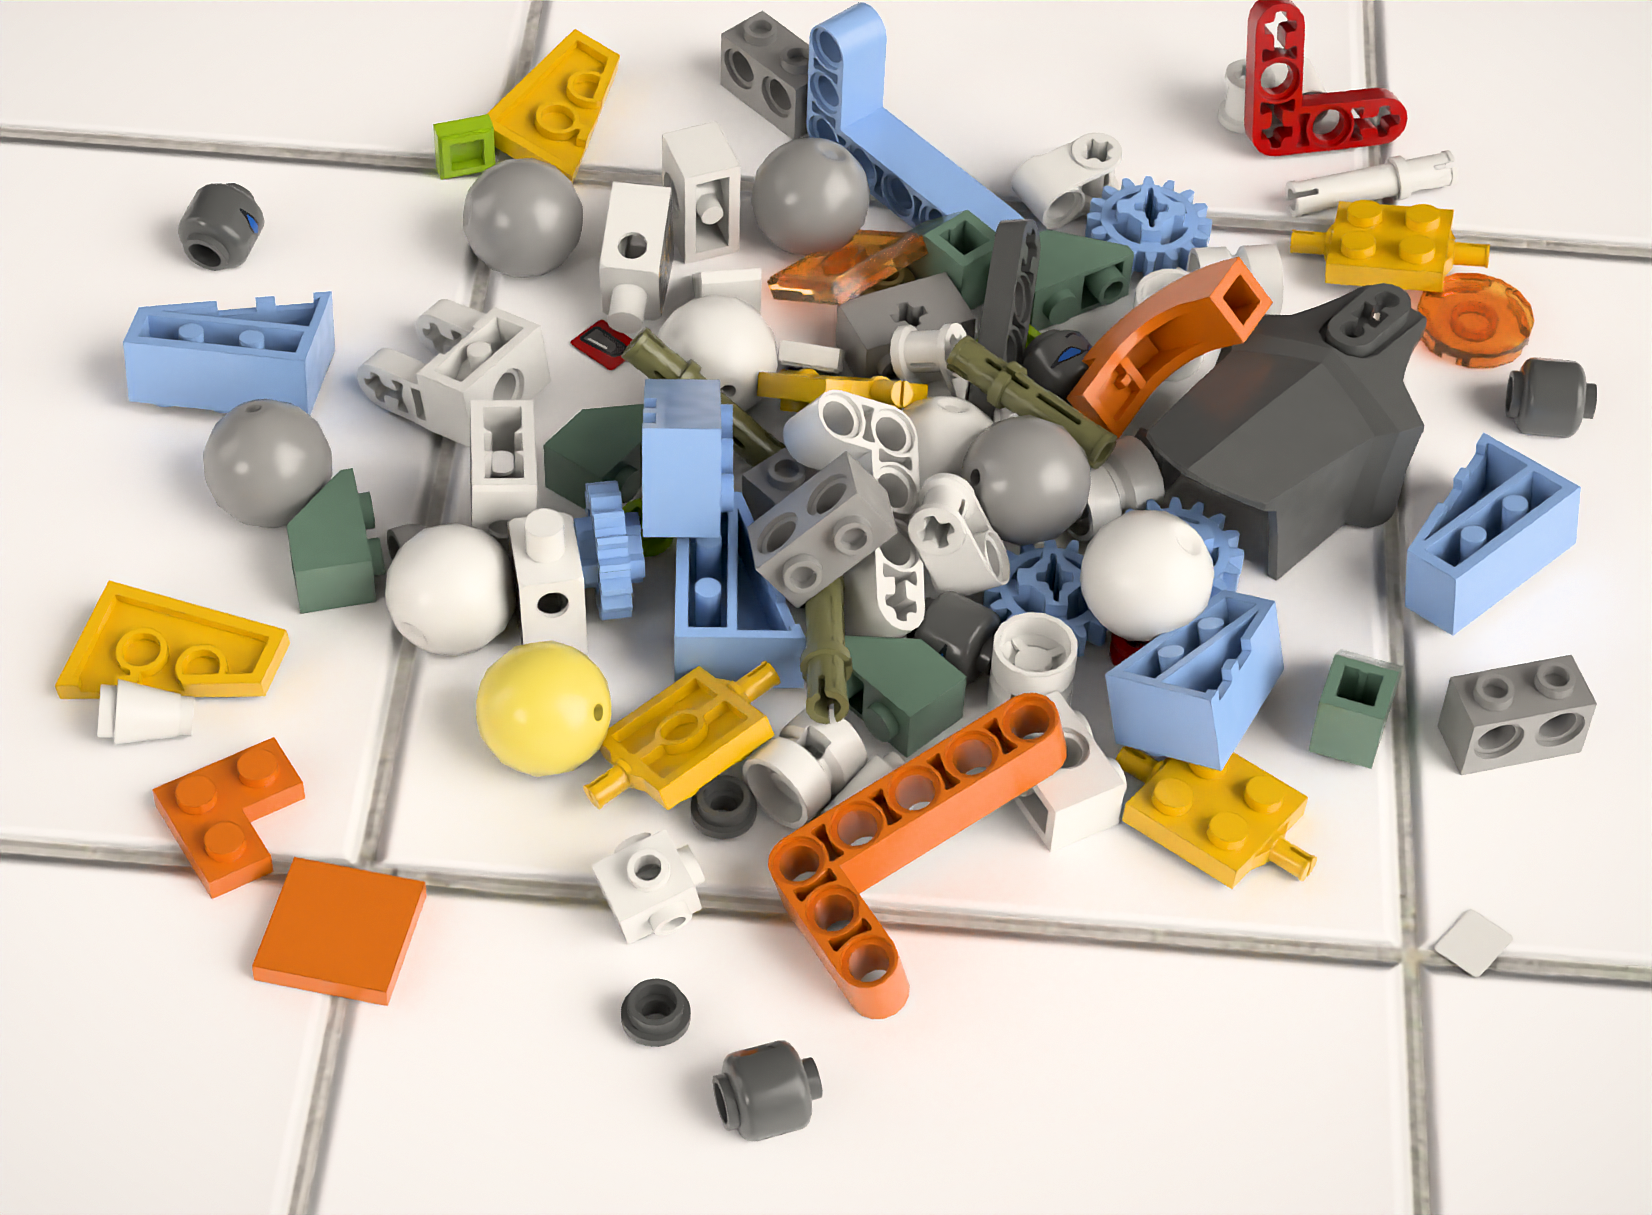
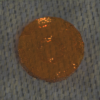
(1476, 320)

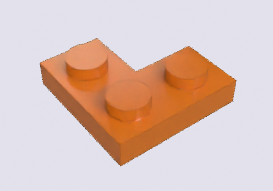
(214, 812)

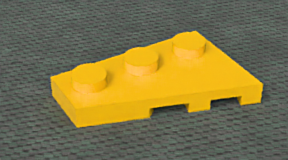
(557, 104)
(170, 648)

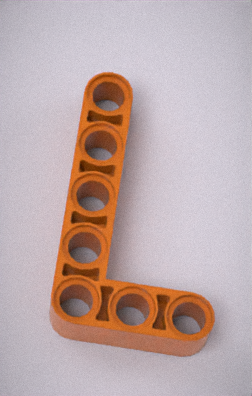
(903, 836)

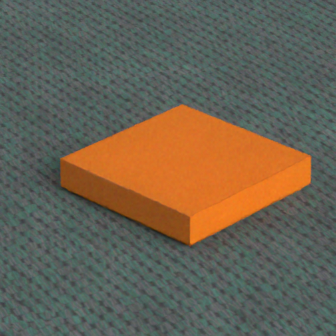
(340, 931)

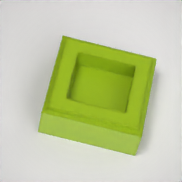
(464, 146)

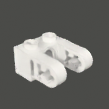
(474, 360)

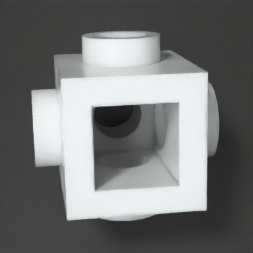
(650, 885)

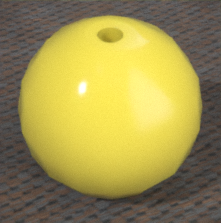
(543, 708)

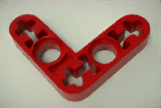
(1298, 110)

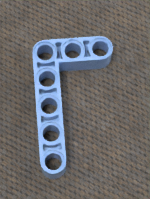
(848, 108)

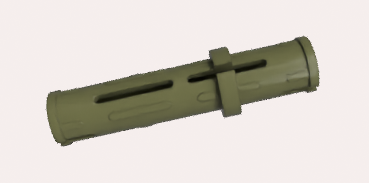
(658, 361)
(1012, 388)
(826, 660)

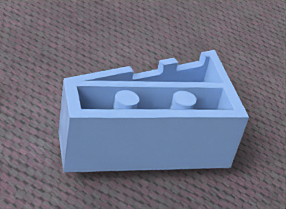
(231, 356)
(686, 458)
(1489, 535)
(728, 611)
(1199, 684)

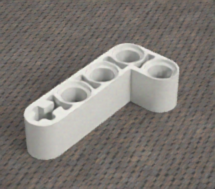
(888, 585)

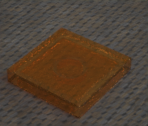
(846, 272)

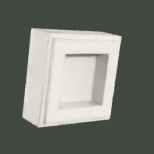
(811, 356)

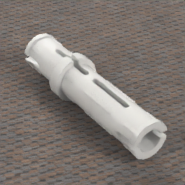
(1393, 179)

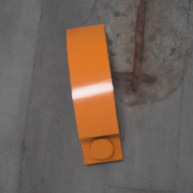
(1164, 332)

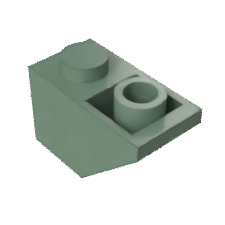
(959, 247)
(1077, 276)
(596, 448)
(331, 549)
(903, 690)
(1354, 708)

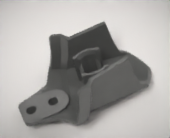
(1305, 420)

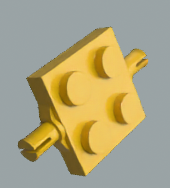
(1390, 246)
(803, 386)
(684, 737)
(1216, 817)

